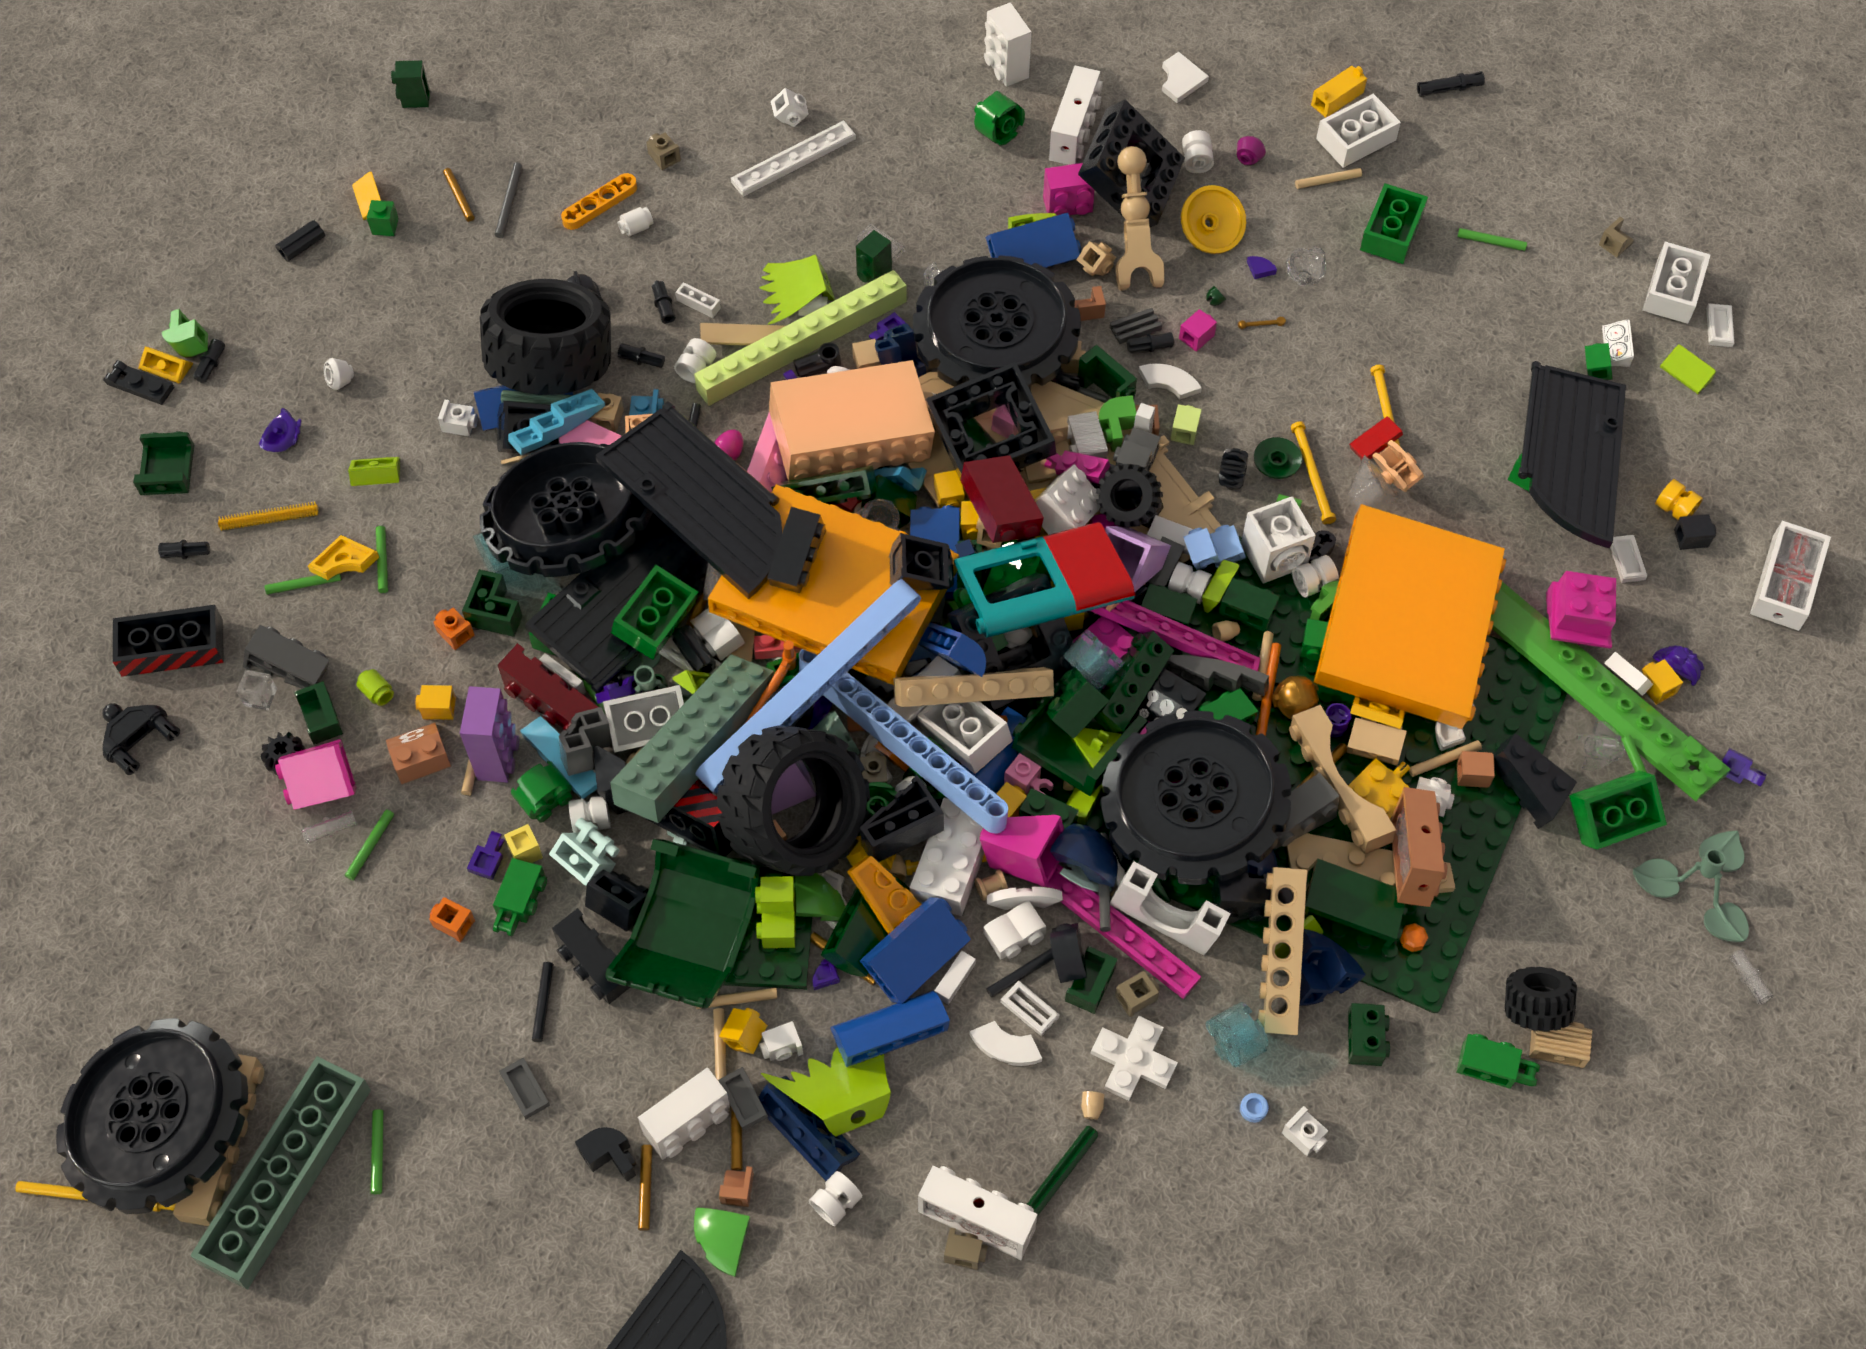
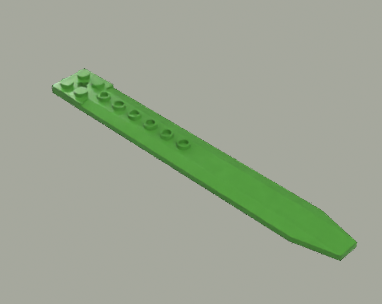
(1607, 697)

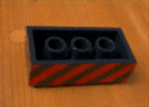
(168, 640)
(697, 821)

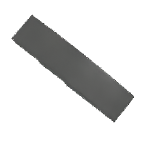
(1206, 671)

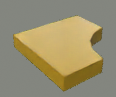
(342, 557)

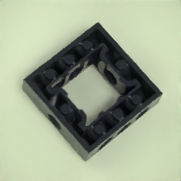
(1122, 128)
(980, 395)
(1051, 635)

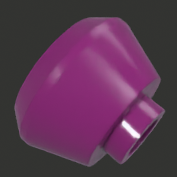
(1250, 150)

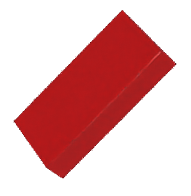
(1376, 438)

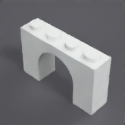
(1191, 928)

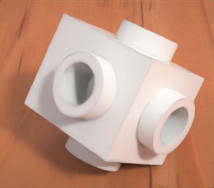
(789, 107)
(1442, 792)

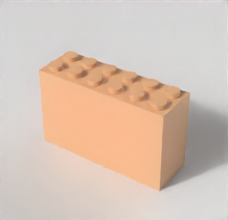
(851, 420)

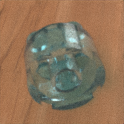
(1093, 659)
(1237, 1035)

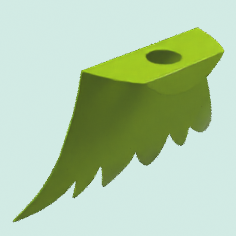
(795, 285)
(840, 1091)

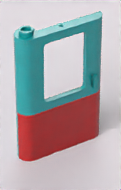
(1080, 564)

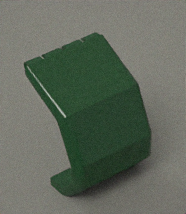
(688, 925)

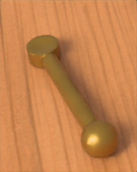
(1280, 322)

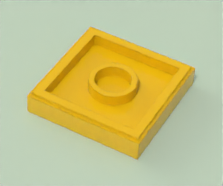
(1377, 712)

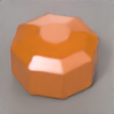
(1413, 937)

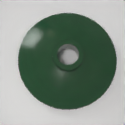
(1277, 450)

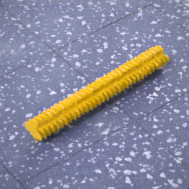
(276, 515)

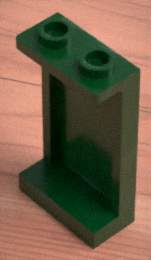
(1354, 901)

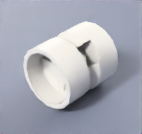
(1197, 151)
(696, 357)
(1311, 577)
(1189, 582)
(593, 811)
(832, 1207)

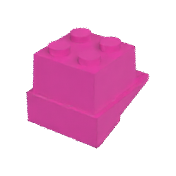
(1582, 609)

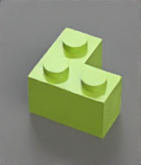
(777, 905)

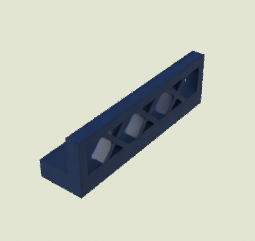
(803, 1132)

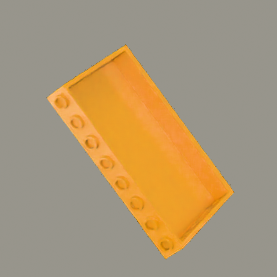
(842, 584)
(1411, 617)

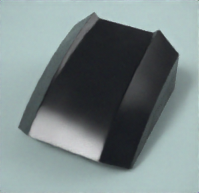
(516, 416)
(921, 563)

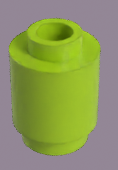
(375, 687)

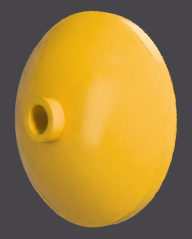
(1222, 211)

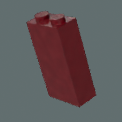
(1001, 499)

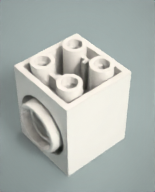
(1277, 539)

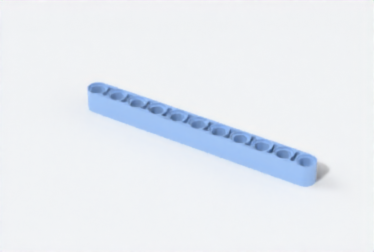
(817, 675)
(916, 750)

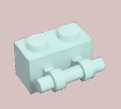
(581, 856)

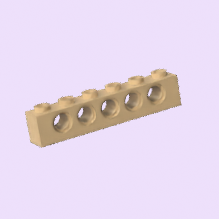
(1295, 910)

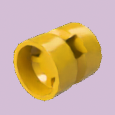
(1678, 500)

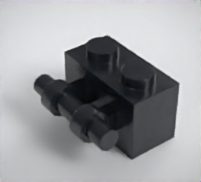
(615, 898)

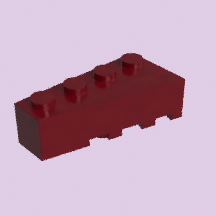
(539, 690)

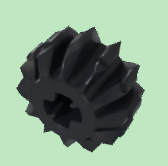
(1233, 468)
(278, 746)

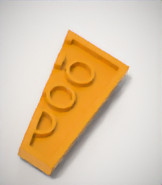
(883, 893)

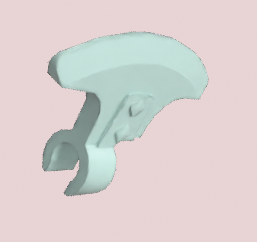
(1078, 877)

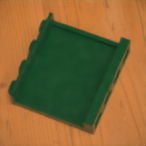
(1057, 751)

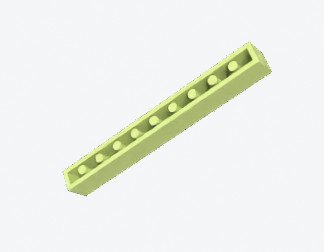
(800, 337)

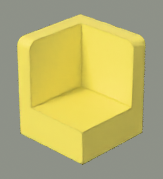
(523, 844)

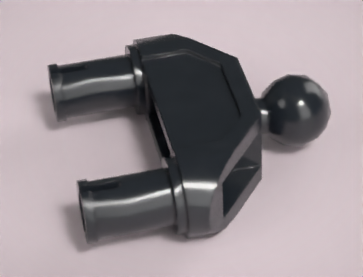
(128, 728)

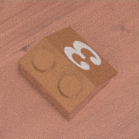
(418, 753)

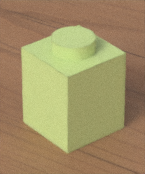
(1185, 424)

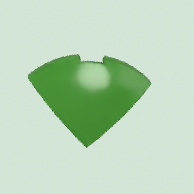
(817, 898)
(721, 1237)

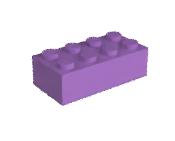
(489, 734)

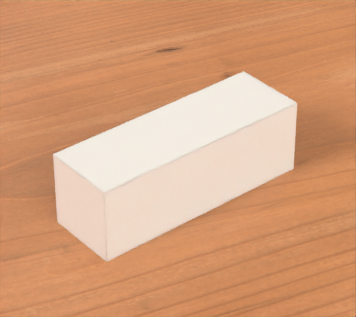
(698, 300)
(1144, 418)
(1628, 673)
(955, 977)

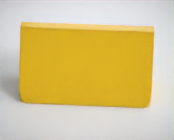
(365, 191)
(164, 364)

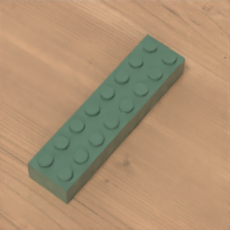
(670, 759)
(281, 1173)

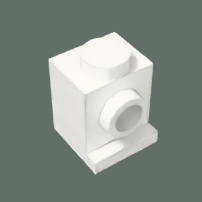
(457, 418)
(781, 1042)
(1305, 1142)

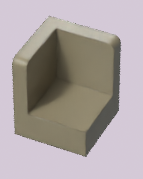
(1614, 239)

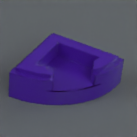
(1261, 267)
(825, 975)

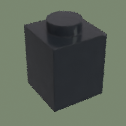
(1695, 532)

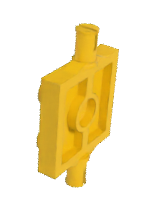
(1381, 785)

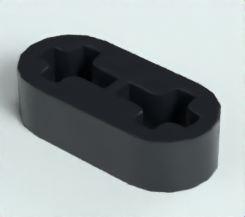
(1328, 546)

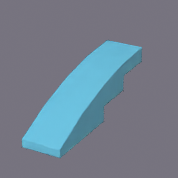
(562, 418)
(546, 742)

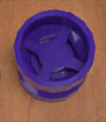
(1341, 718)

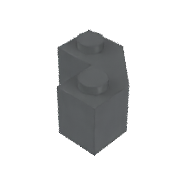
(1138, 449)
(577, 742)

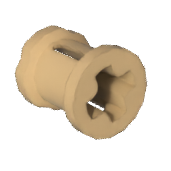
(990, 884)

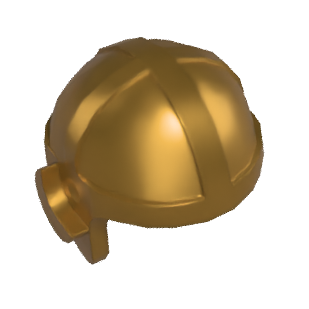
(1295, 695)

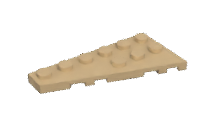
(1374, 864)

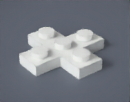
(1134, 1058)

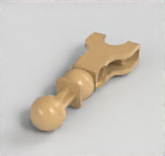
(1136, 227)

